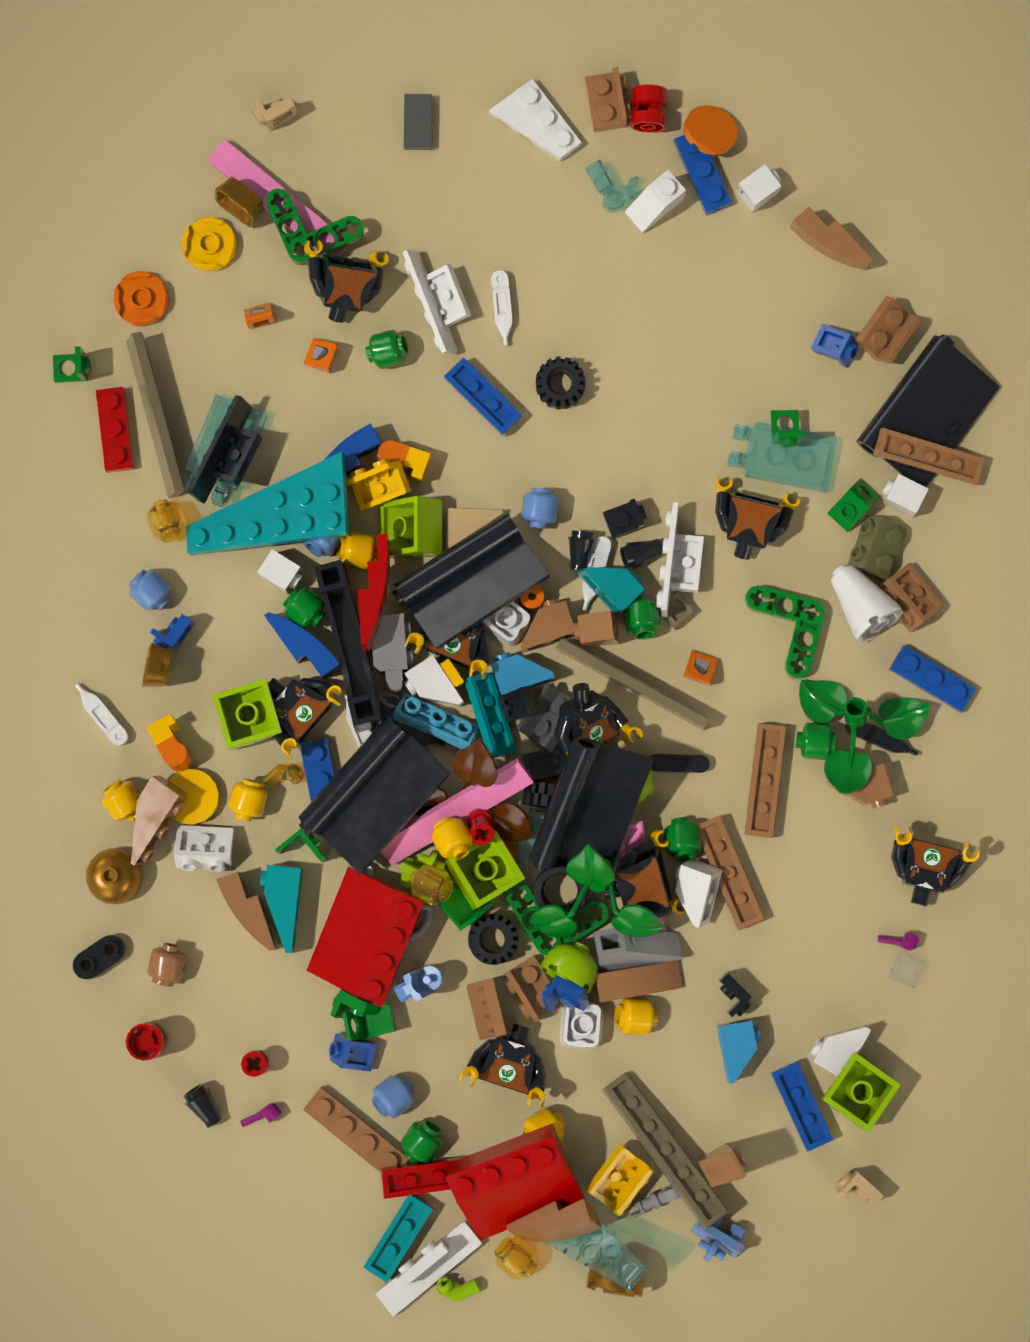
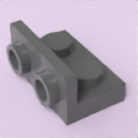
(541, 725)

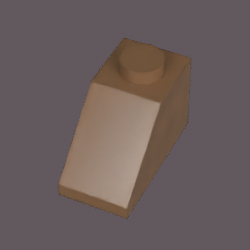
(549, 625)
(597, 629)
(875, 790)

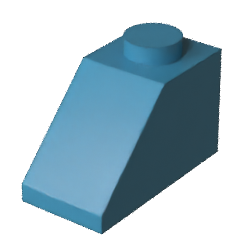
(517, 672)
(737, 1045)

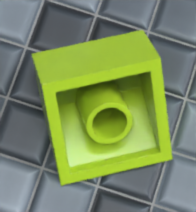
(412, 526)
(247, 714)
(485, 872)
(861, 1092)

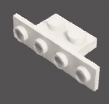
(440, 297)
(682, 563)
(427, 1269)

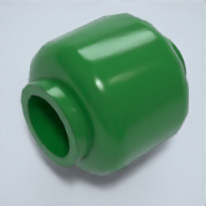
(387, 349)
(304, 608)
(642, 618)
(816, 741)
(683, 839)
(422, 1141)

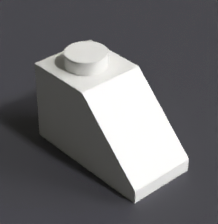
(656, 201)
(431, 683)
(697, 889)
(837, 1048)

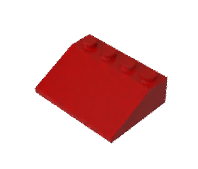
(365, 936)
(513, 1180)

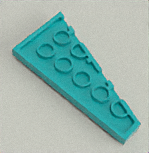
(290, 511)

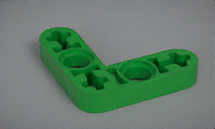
(300, 236)
(802, 623)
(559, 940)

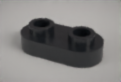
(98, 957)

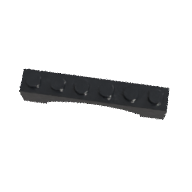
(354, 662)

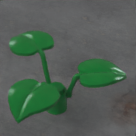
(852, 770)
(598, 874)

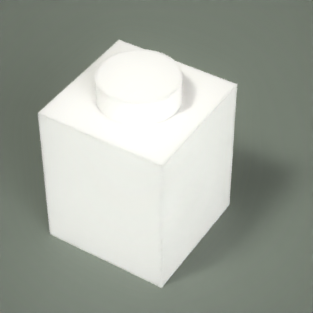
(759, 187)
(904, 495)
(280, 572)

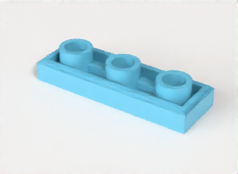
(435, 721)

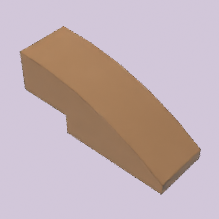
(830, 240)
(247, 910)
(638, 981)
(556, 1222)

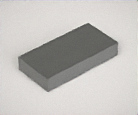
(417, 121)

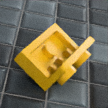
(378, 484)
(619, 1179)

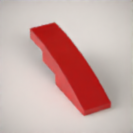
(373, 600)

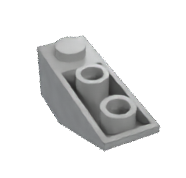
(620, 951)

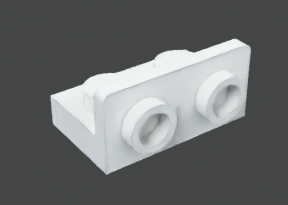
(204, 848)

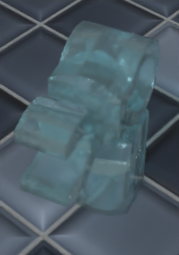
(613, 197)

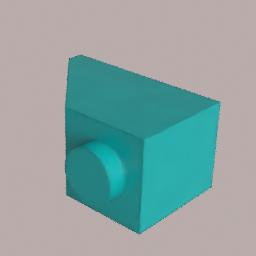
(613, 586)

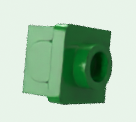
(347, 1002)

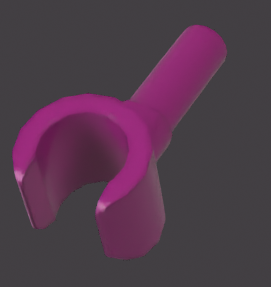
(908, 942)
(270, 1112)

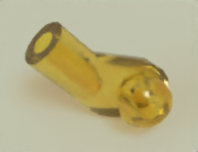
(283, 772)

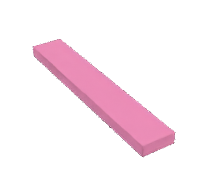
(233, 163)
(418, 832)

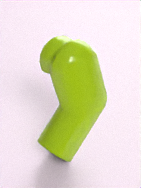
(456, 1291)

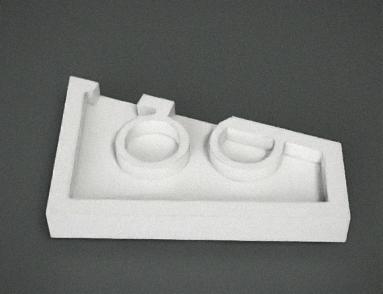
(538, 120)

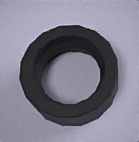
(542, 878)

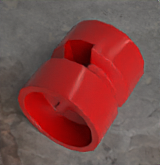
(649, 105)
(146, 1041)

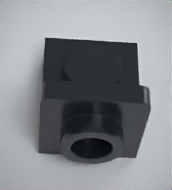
(625, 518)
(518, 704)
(732, 989)

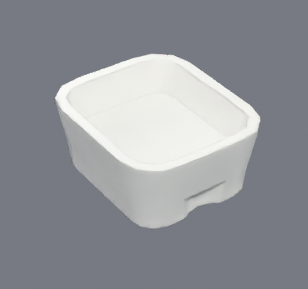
(509, 624)
(582, 1028)

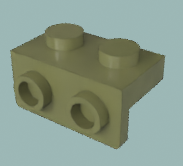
(877, 546)

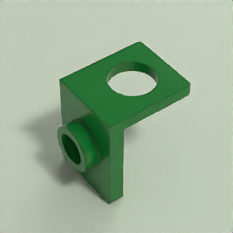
(82, 366)
(786, 438)
(853, 505)
(312, 842)
(459, 909)
(371, 1024)

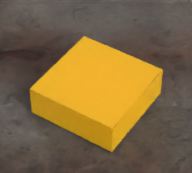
(452, 674)

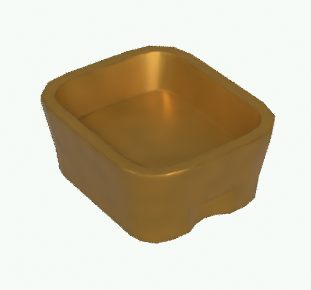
(239, 201)
(156, 666)

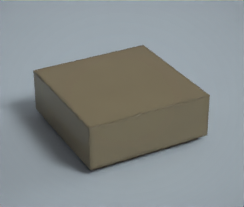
(678, 610)

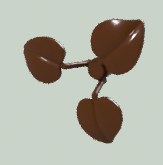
(478, 767)

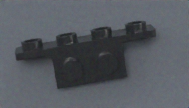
(228, 452)

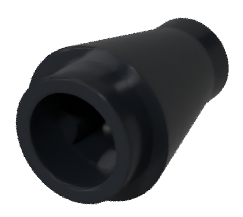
(580, 547)
(638, 553)
(202, 1104)

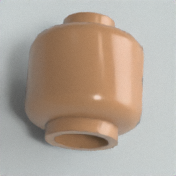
(167, 965)

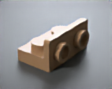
(606, 101)
(887, 331)
(913, 596)
(529, 983)
(486, 1009)

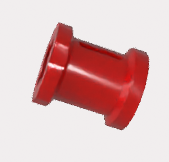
(483, 823)
(245, 1063)

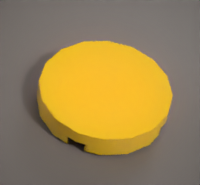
(209, 244)
(201, 796)

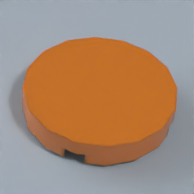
(710, 130)
(141, 298)

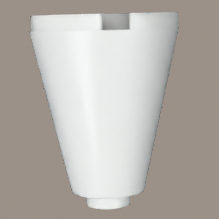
(863, 603)

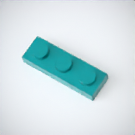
(489, 715)
(398, 1237)

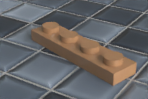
(929, 456)
(765, 780)
(733, 880)
(353, 1131)

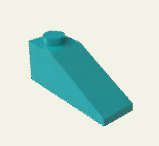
(282, 894)

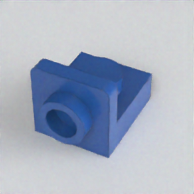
(835, 345)
(177, 629)
(565, 991)
(352, 1054)

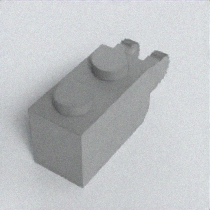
(389, 652)

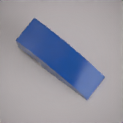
(357, 446)
(303, 645)

